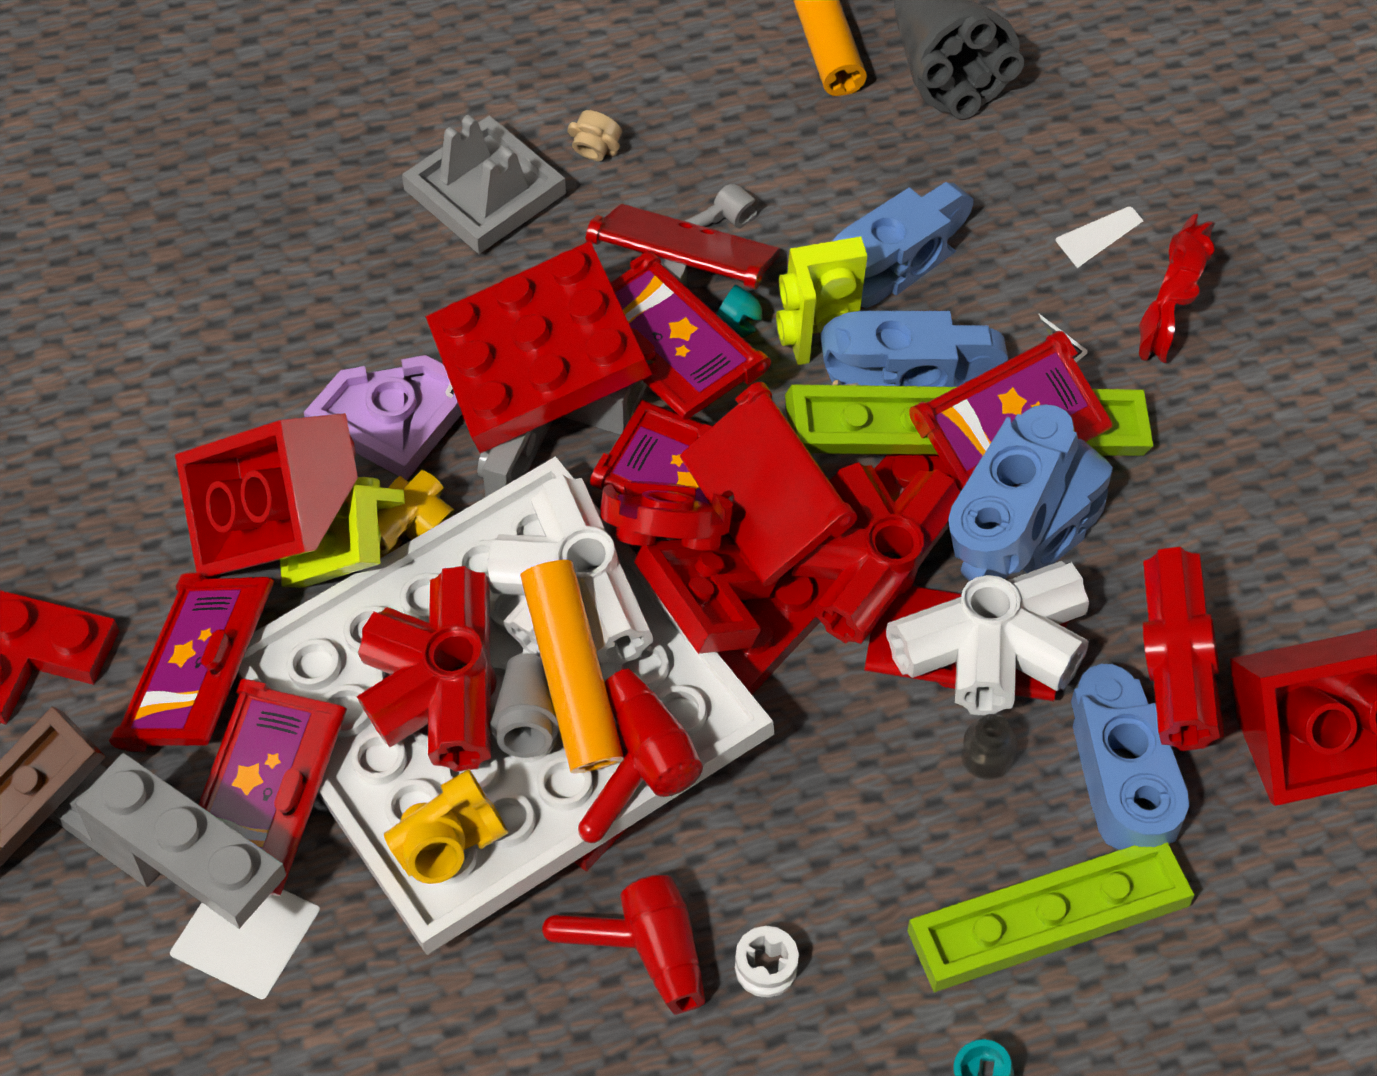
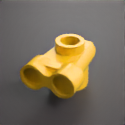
(419, 514)
(435, 833)

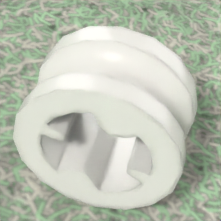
(775, 943)

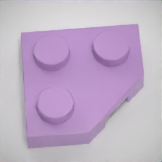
(392, 412)

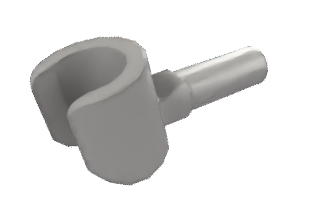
(731, 204)

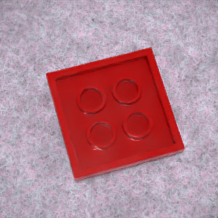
(536, 346)

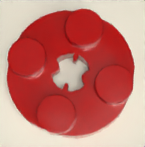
(665, 511)

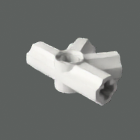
(577, 535)
(994, 631)

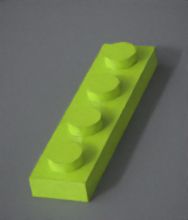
(1048, 914)

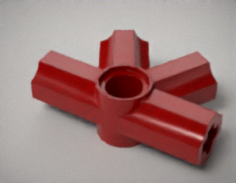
(863, 576)
(1181, 650)
(421, 667)

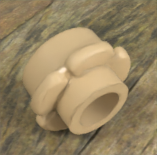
(595, 135)

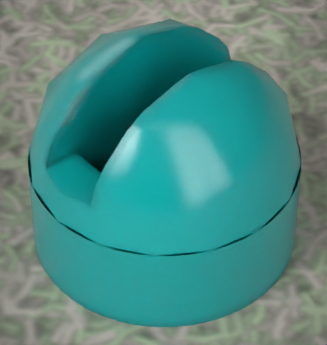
(737, 307)
(971, 1057)

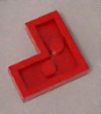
(705, 592)
(50, 641)

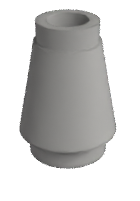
(524, 711)

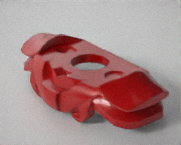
(1187, 257)

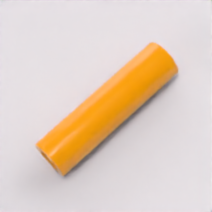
(832, 45)
(571, 666)

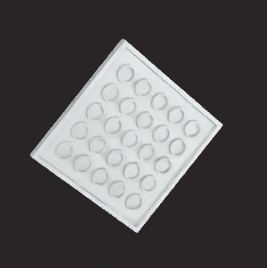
(539, 800)

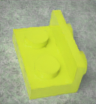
(819, 286)
(350, 541)

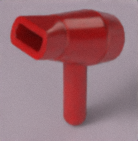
(656, 748)
(656, 926)

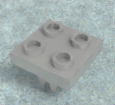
(483, 182)

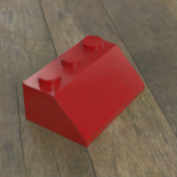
(265, 491)
(1310, 715)

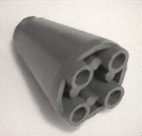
(957, 52)

